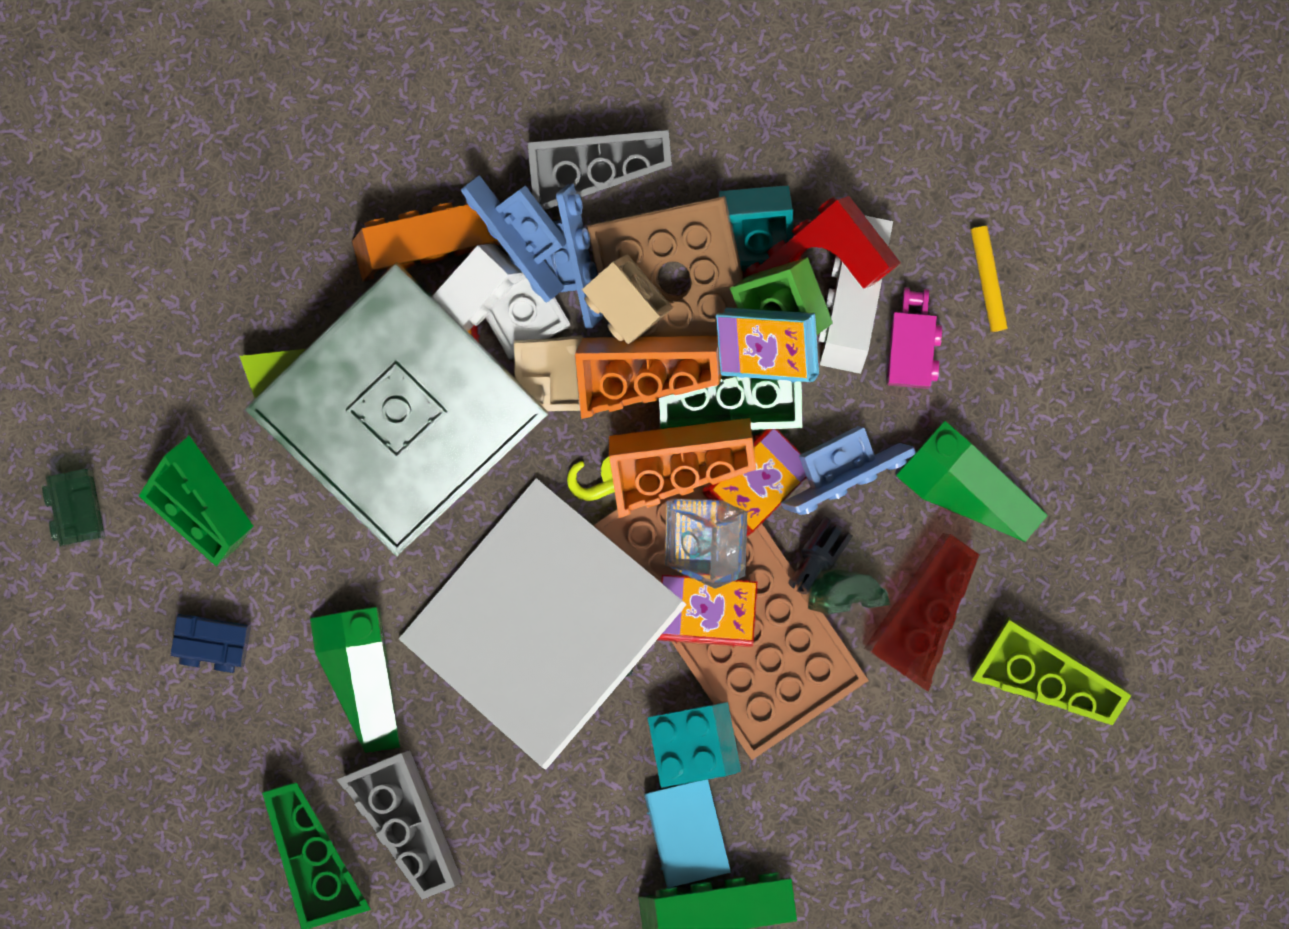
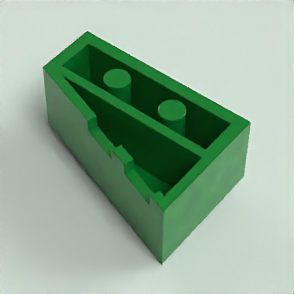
(196, 502)

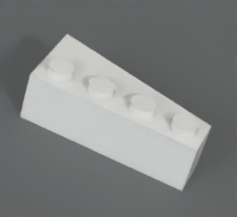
(477, 285)
(852, 314)

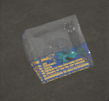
(706, 540)

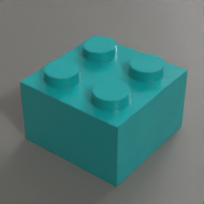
(694, 744)

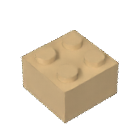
(626, 299)

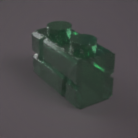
(74, 508)

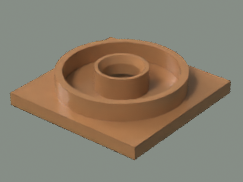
(689, 234)

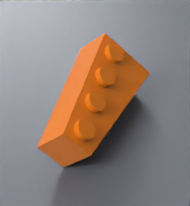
(419, 238)
(647, 368)
(677, 460)

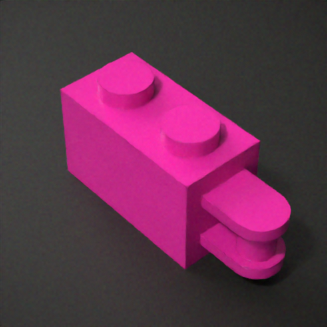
(913, 344)

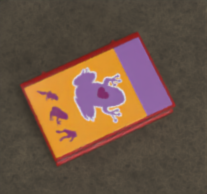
(763, 489)
(712, 614)

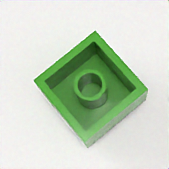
(784, 288)

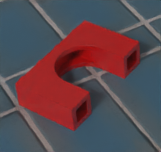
(843, 232)

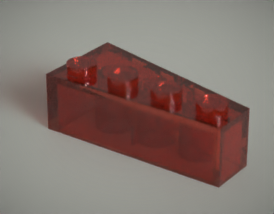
(922, 616)

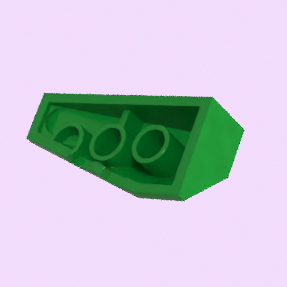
(964, 481)
(357, 667)

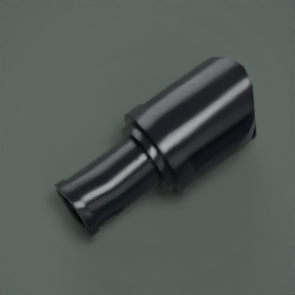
(817, 557)

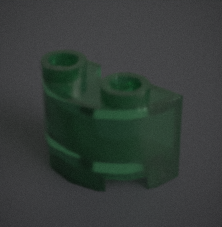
(841, 588)

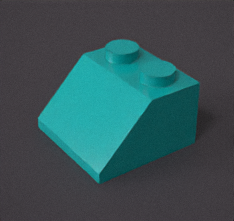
(759, 220)

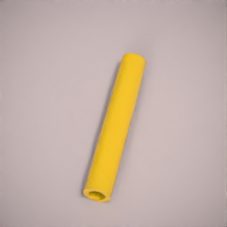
(989, 279)

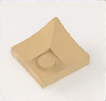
(549, 371)

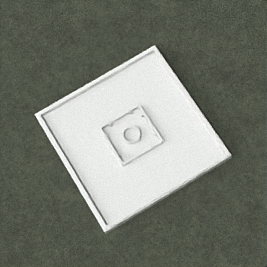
(542, 623)

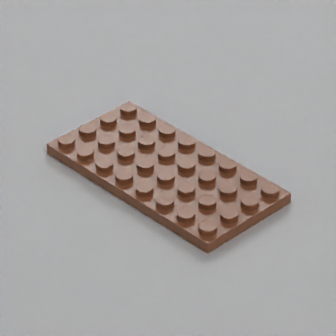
(795, 657)

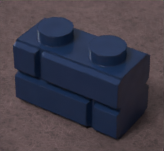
(210, 641)

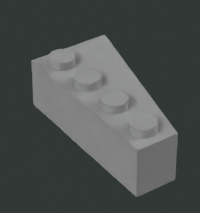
(594, 163)
(405, 821)

